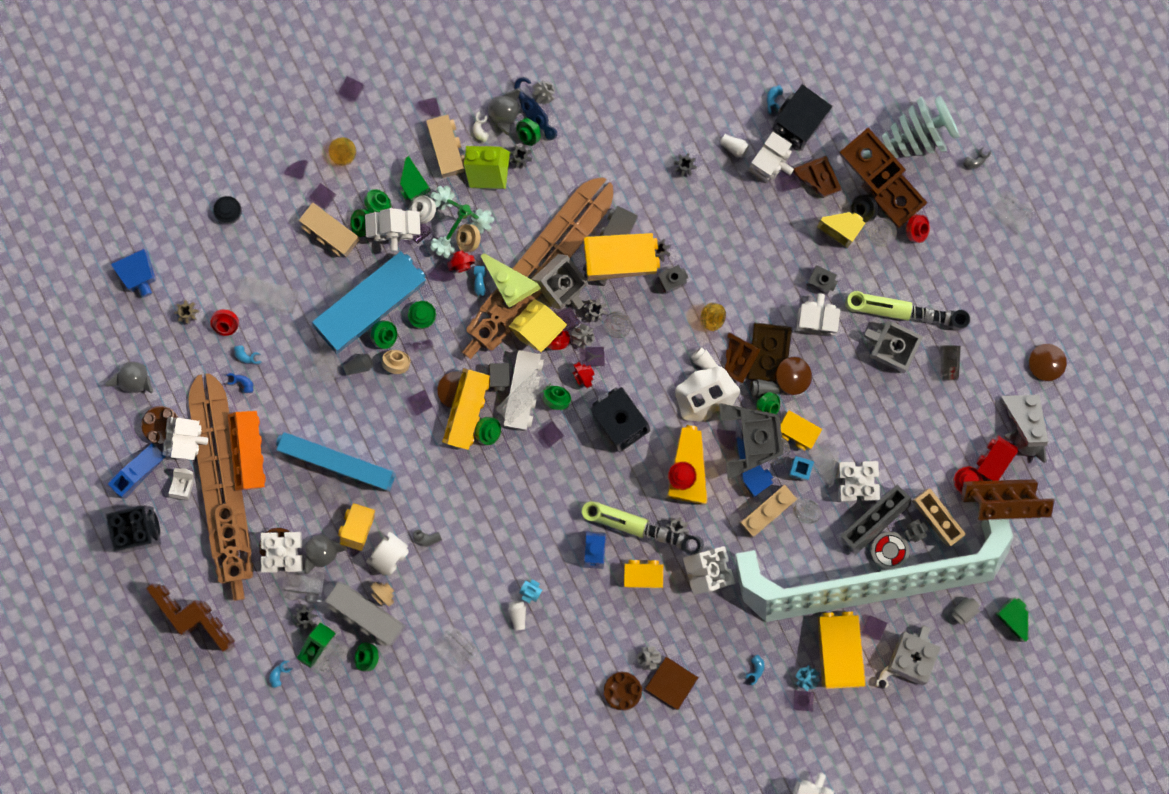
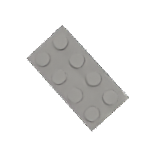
(365, 613)

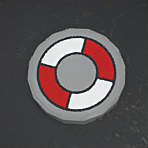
(889, 550)

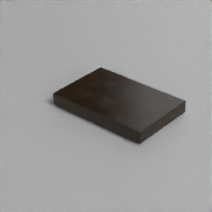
(774, 346)

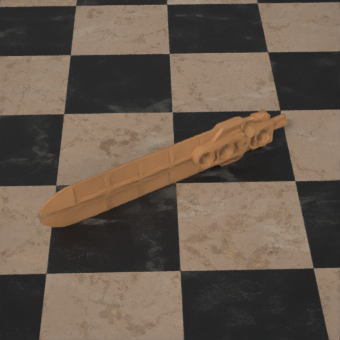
(536, 253)
(211, 487)

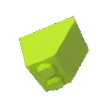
(486, 166)

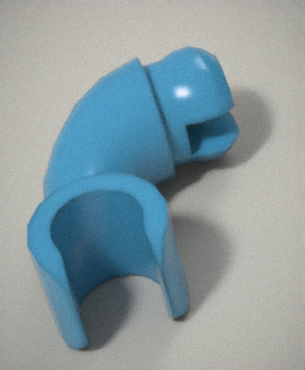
(772, 94)
(479, 273)
(243, 357)
(759, 668)
(274, 677)

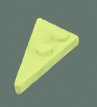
(510, 283)

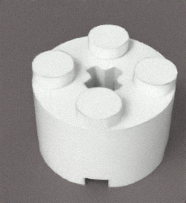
(387, 554)

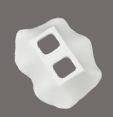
(700, 383)

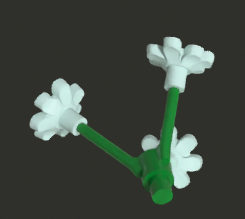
(480, 219)

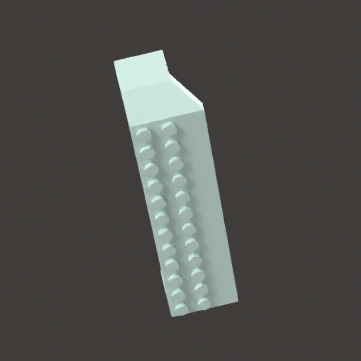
(778, 603)

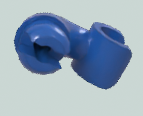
(246, 383)

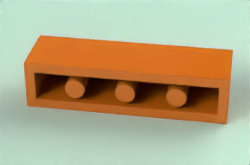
(246, 450)

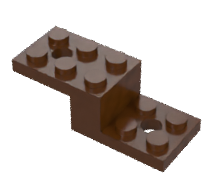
(883, 177)
(191, 617)

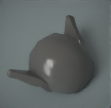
(504, 109)
(131, 378)
(1038, 451)
(321, 552)

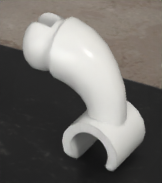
(478, 131)
(883, 676)

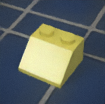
(842, 227)
(537, 325)

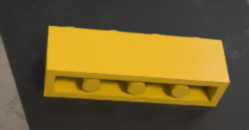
(466, 409)

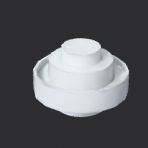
(425, 207)

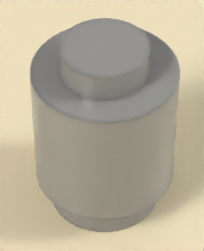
(965, 610)

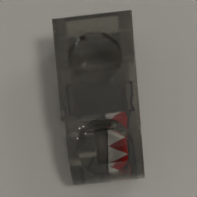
(950, 362)

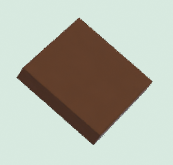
(672, 683)

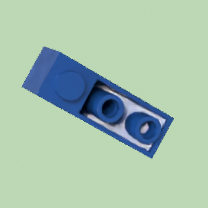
(136, 471)
(755, 479)

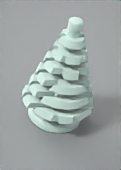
(921, 130)

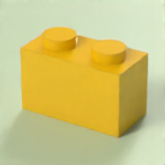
(799, 431)
(357, 526)
(643, 575)

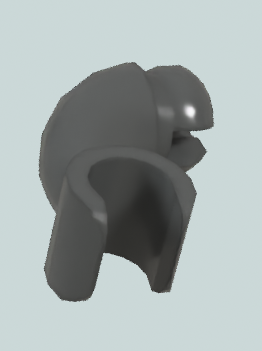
(975, 163)

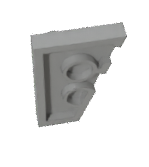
(1028, 416)

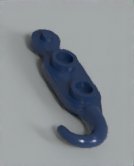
(534, 111)

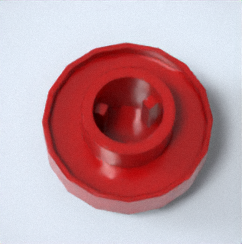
(917, 228)
(461, 261)
(224, 322)
(560, 342)
(583, 374)
(965, 474)
(682, 475)

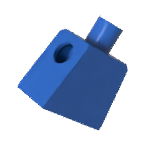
(136, 272)
(594, 550)

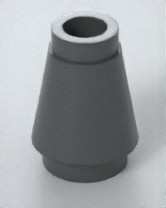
(359, 364)
(760, 387)

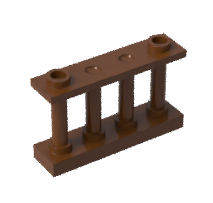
(1007, 499)

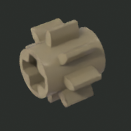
(191, 309)

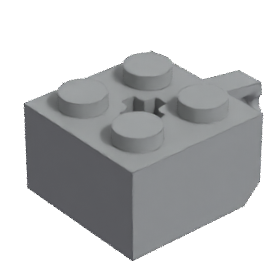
(561, 282)
(884, 351)
(924, 653)

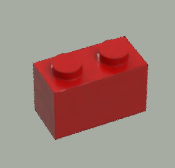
(996, 459)

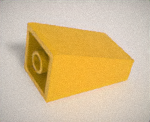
(620, 256)
(690, 450)
(840, 651)

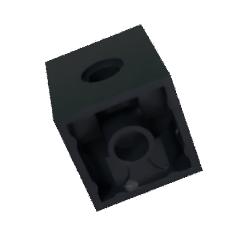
(801, 117)
(619, 407)
(133, 529)

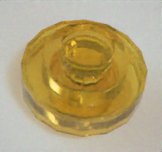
(342, 151)
(713, 316)

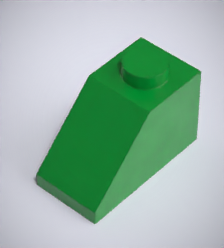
(412, 181)
(1015, 617)
(315, 644)

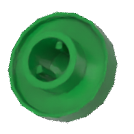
(528, 132)
(376, 201)
(358, 223)
(422, 314)
(384, 334)
(557, 397)
(769, 403)
(488, 430)
(366, 657)

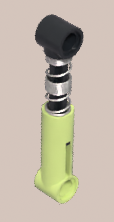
(905, 310)
(640, 527)

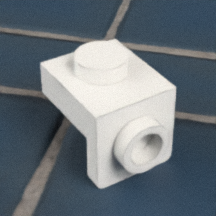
(181, 484)

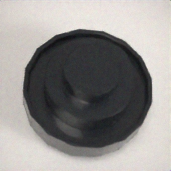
(865, 207)
(227, 210)

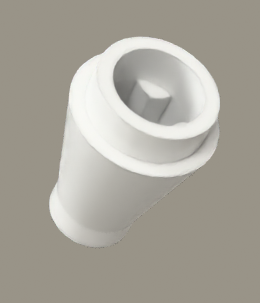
(736, 146)
(703, 359)
(517, 613)

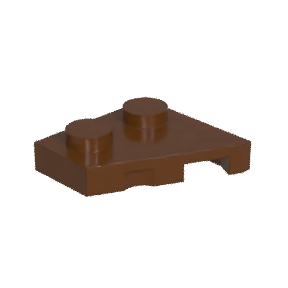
(819, 176)
(739, 357)

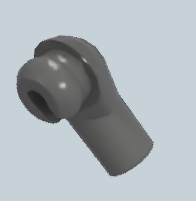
(425, 539)

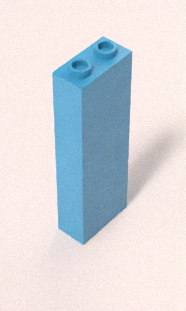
(369, 302)
(335, 461)

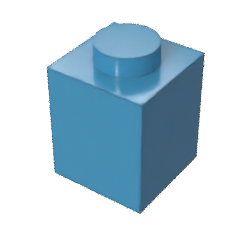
(801, 468)

